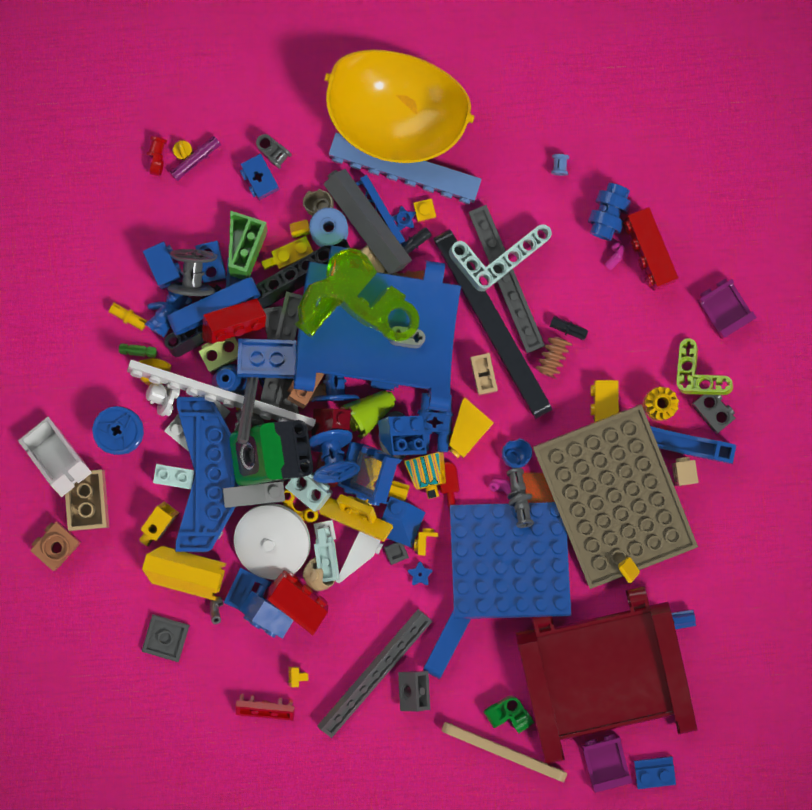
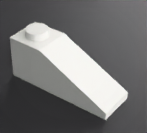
(360, 553)

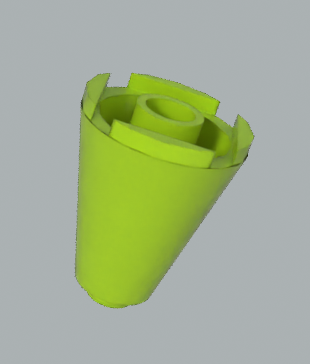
(369, 410)

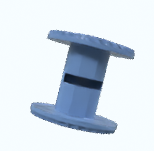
(327, 217)

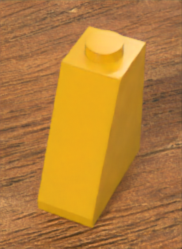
(468, 429)

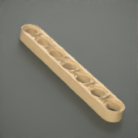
(504, 752)

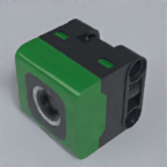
(272, 453)

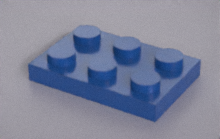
(266, 358)

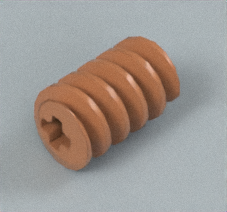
(553, 357)

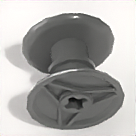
(192, 272)

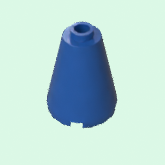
(234, 384)

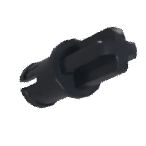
(416, 240)
(568, 328)

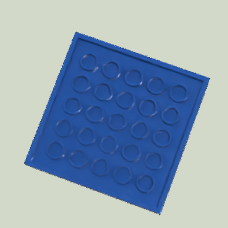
(506, 567)

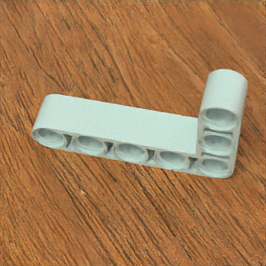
(502, 261)

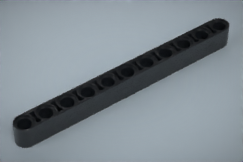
(267, 292)
(496, 331)

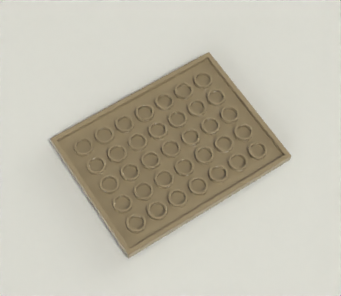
(615, 495)

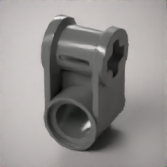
(273, 151)

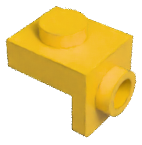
(420, 544)

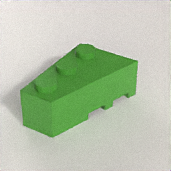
(245, 243)

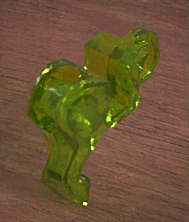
(345, 278)

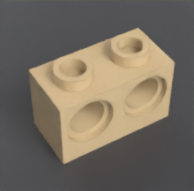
(483, 374)
(684, 471)

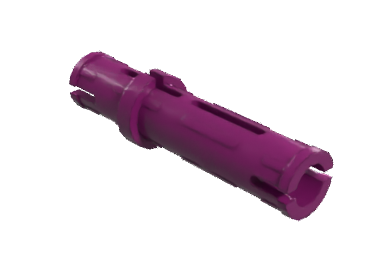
(195, 158)

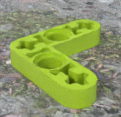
(695, 380)

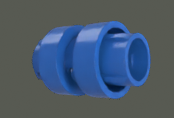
(607, 218)

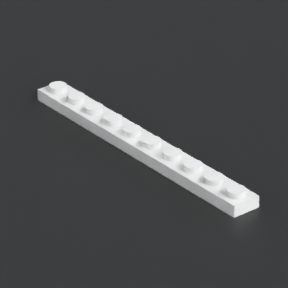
(213, 393)

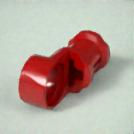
(155, 151)

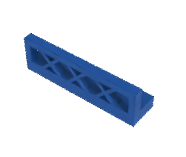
(385, 215)

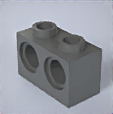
(709, 414)

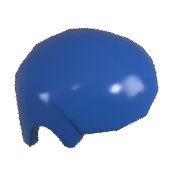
(516, 453)

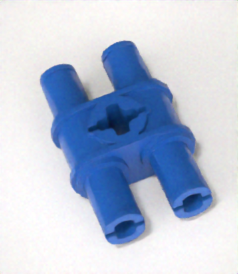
(443, 430)

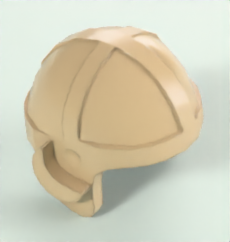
(314, 576)

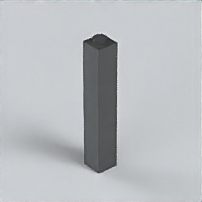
(367, 221)

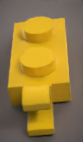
(288, 254)

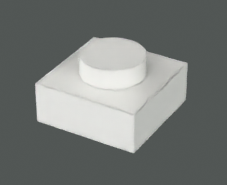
(327, 524)

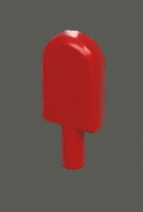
(452, 483)

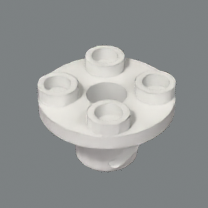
(163, 397)

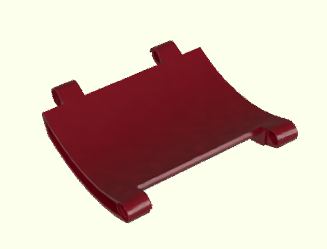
(605, 673)

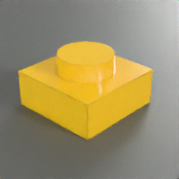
(424, 210)

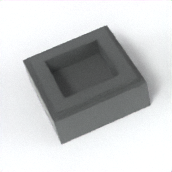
(396, 552)

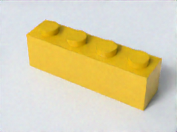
(605, 399)

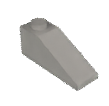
(253, 494)

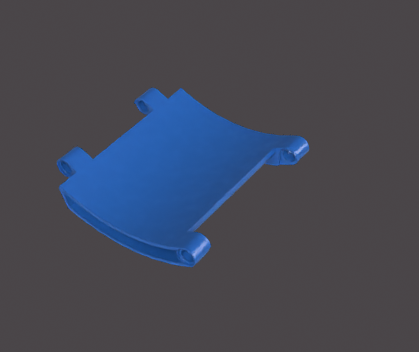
(360, 352)

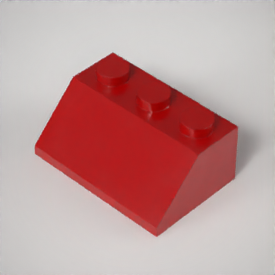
(233, 321)
(298, 601)

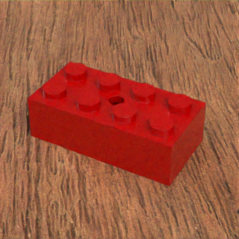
(651, 249)

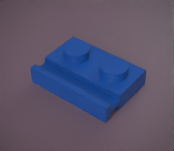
(654, 772)

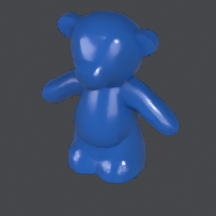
(159, 322)

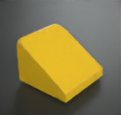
(299, 228)
(629, 569)

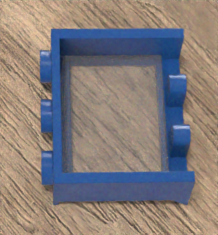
(375, 473)

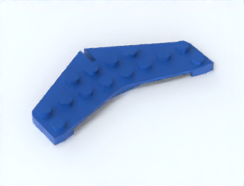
(213, 466)

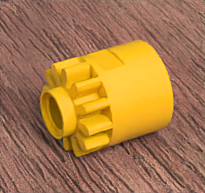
(650, 404)

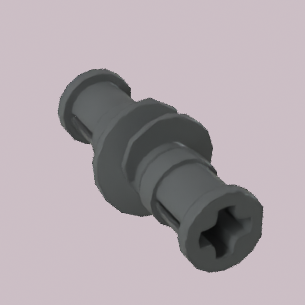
(519, 498)

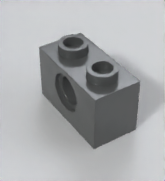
(414, 691)

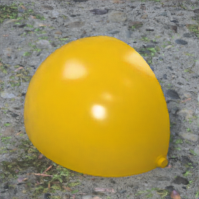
(378, 123)

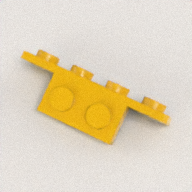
(357, 516)

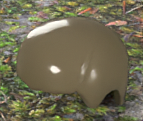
(317, 200)

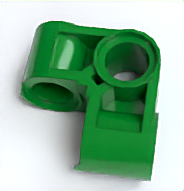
(499, 713)

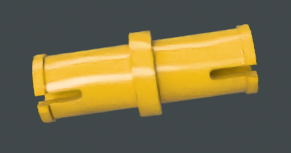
(127, 316)

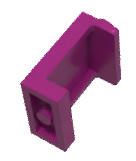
(726, 308)
(606, 763)

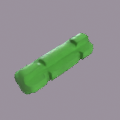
(137, 350)

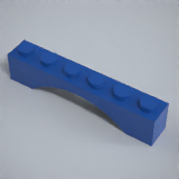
(694, 446)

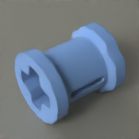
(560, 165)

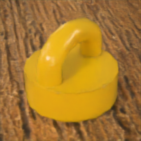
(182, 150)

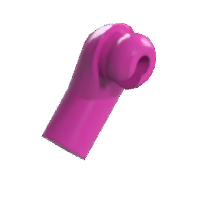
(616, 257)
(500, 485)

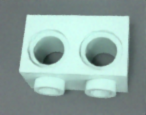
(174, 476)
(306, 493)

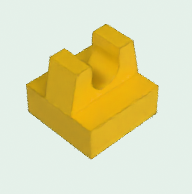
(296, 676)

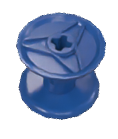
(335, 389)
(105, 433)
(335, 467)

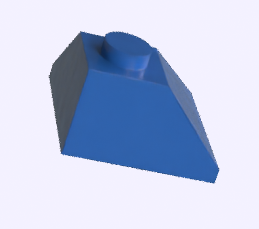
(405, 521)

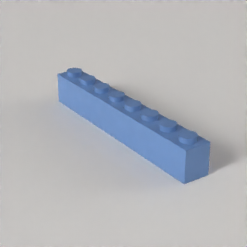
(423, 173)

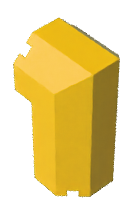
(184, 572)

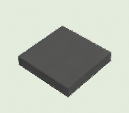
(165, 638)

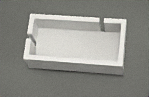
(54, 456)

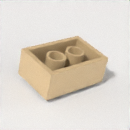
(88, 503)

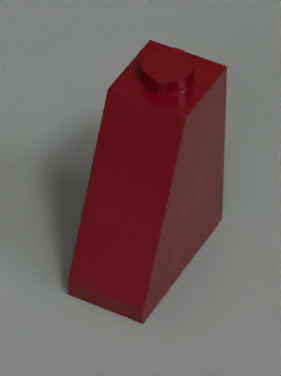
(330, 419)

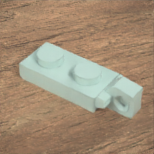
(326, 555)

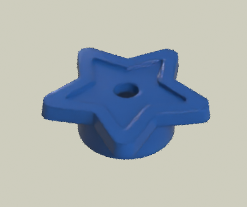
(408, 215)
(420, 569)

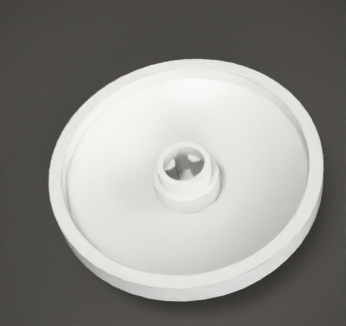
(271, 540)

